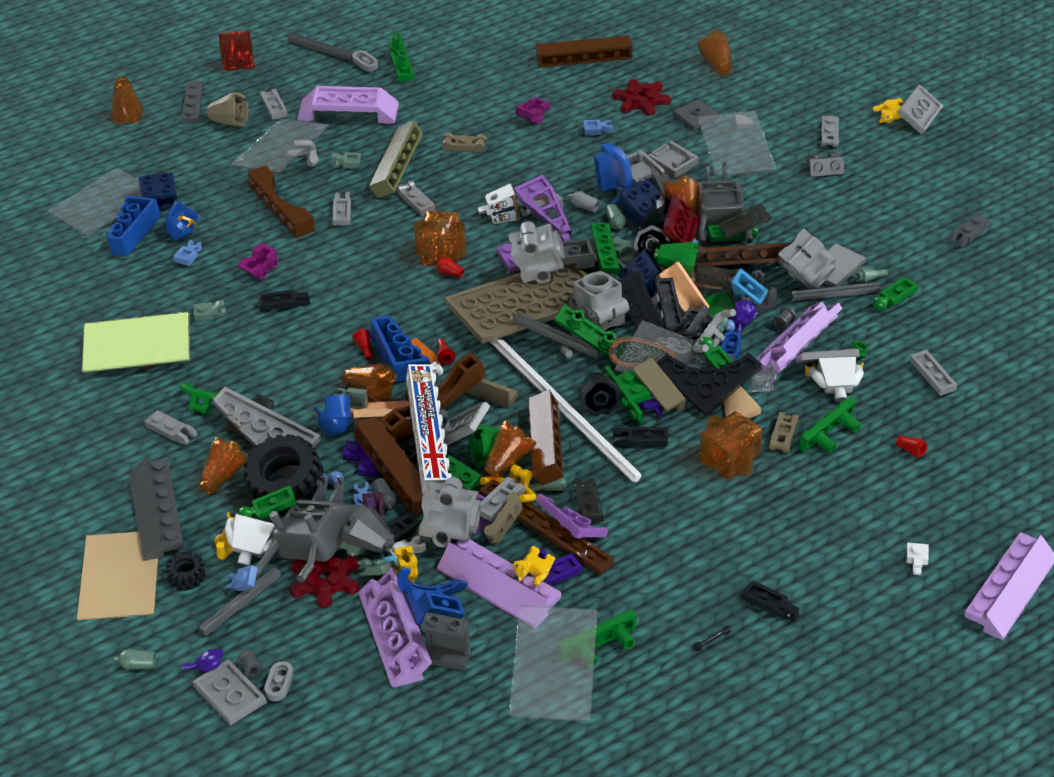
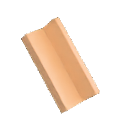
(686, 291)

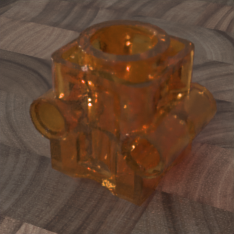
(440, 236)
(730, 444)

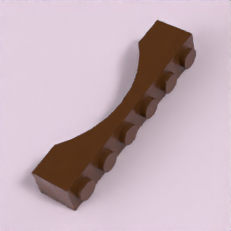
(295, 218)
(460, 379)

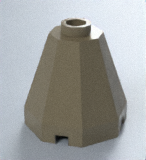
(229, 110)

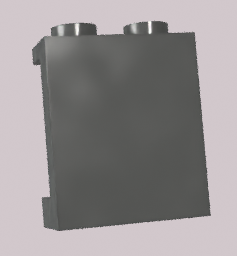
(447, 640)

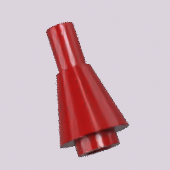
(362, 339)
(445, 354)

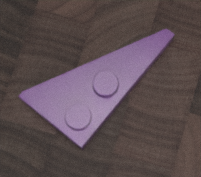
(573, 521)

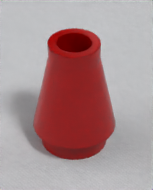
(448, 267)
(912, 445)

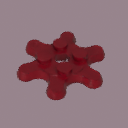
(633, 97)
(325, 587)

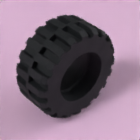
(280, 453)

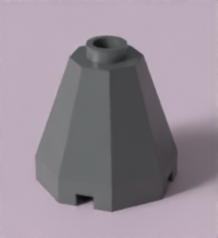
(368, 531)

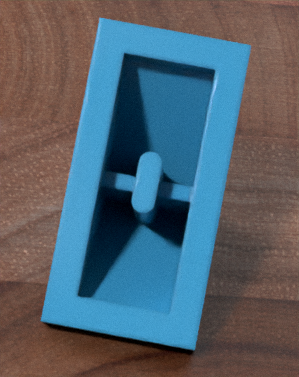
(746, 285)

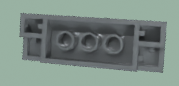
(155, 508)

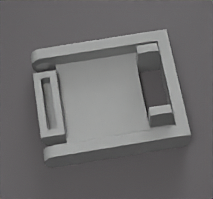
(674, 159)
(642, 169)

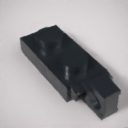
(282, 300)
(770, 600)

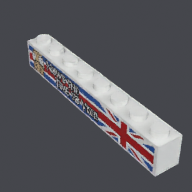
(427, 425)

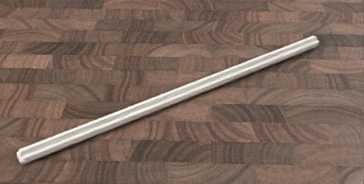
(568, 411)

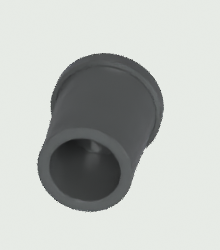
(389, 497)

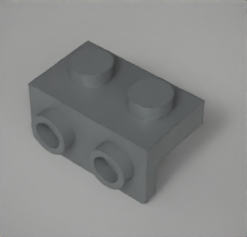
(825, 165)
(701, 318)

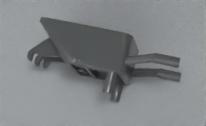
(719, 202)
(310, 528)

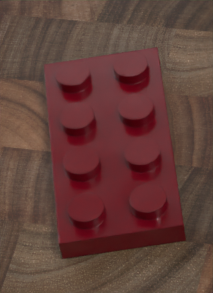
(680, 221)

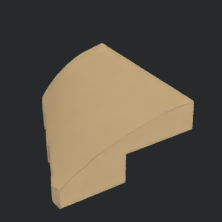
(742, 403)

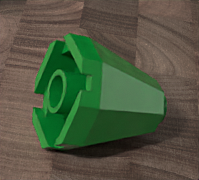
(679, 252)
(481, 443)

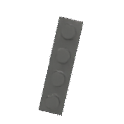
(192, 102)

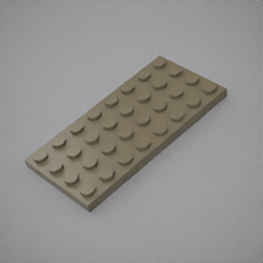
(492, 306)

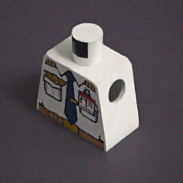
(501, 205)

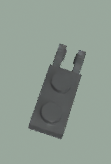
(969, 230)

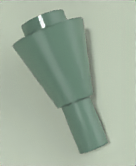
(865, 275)
(556, 485)

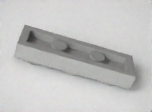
(933, 372)

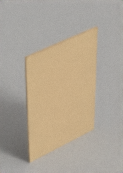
(116, 578)

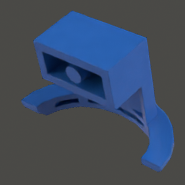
(612, 169)
(432, 598)

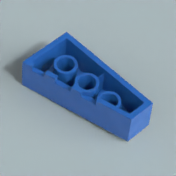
(132, 224)
(395, 347)

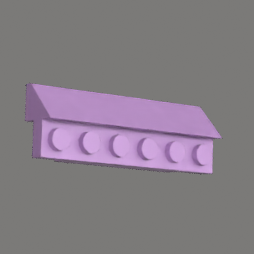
(797, 336)
(494, 578)
(1011, 585)
(395, 630)

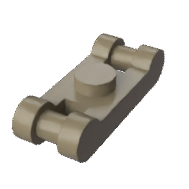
(464, 143)
(785, 431)
(504, 519)

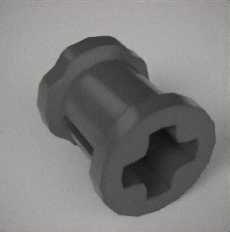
(786, 315)
(248, 660)

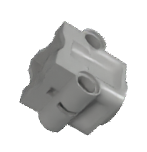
(537, 251)
(807, 260)
(599, 299)
(449, 512)

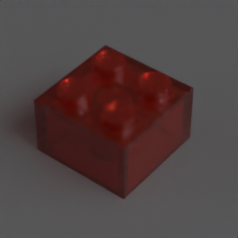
(236, 50)

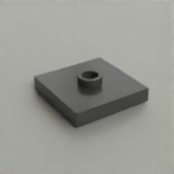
(689, 113)

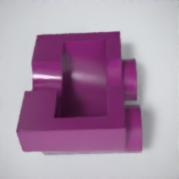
(533, 110)
(261, 261)

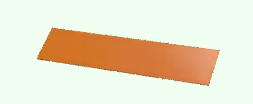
(425, 351)

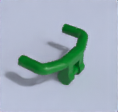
(194, 405)

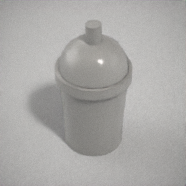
(584, 201)

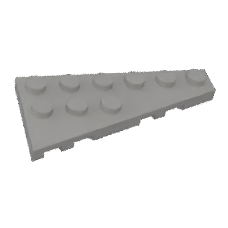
(260, 422)

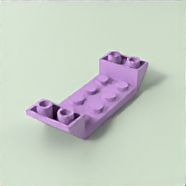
(349, 99)

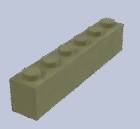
(395, 159)

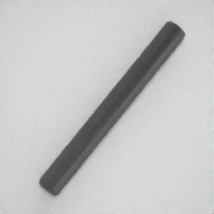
(320, 46)
(835, 291)
(555, 334)
(238, 602)

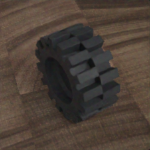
(185, 579)

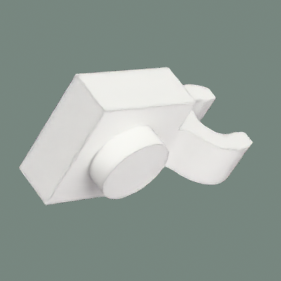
(918, 556)

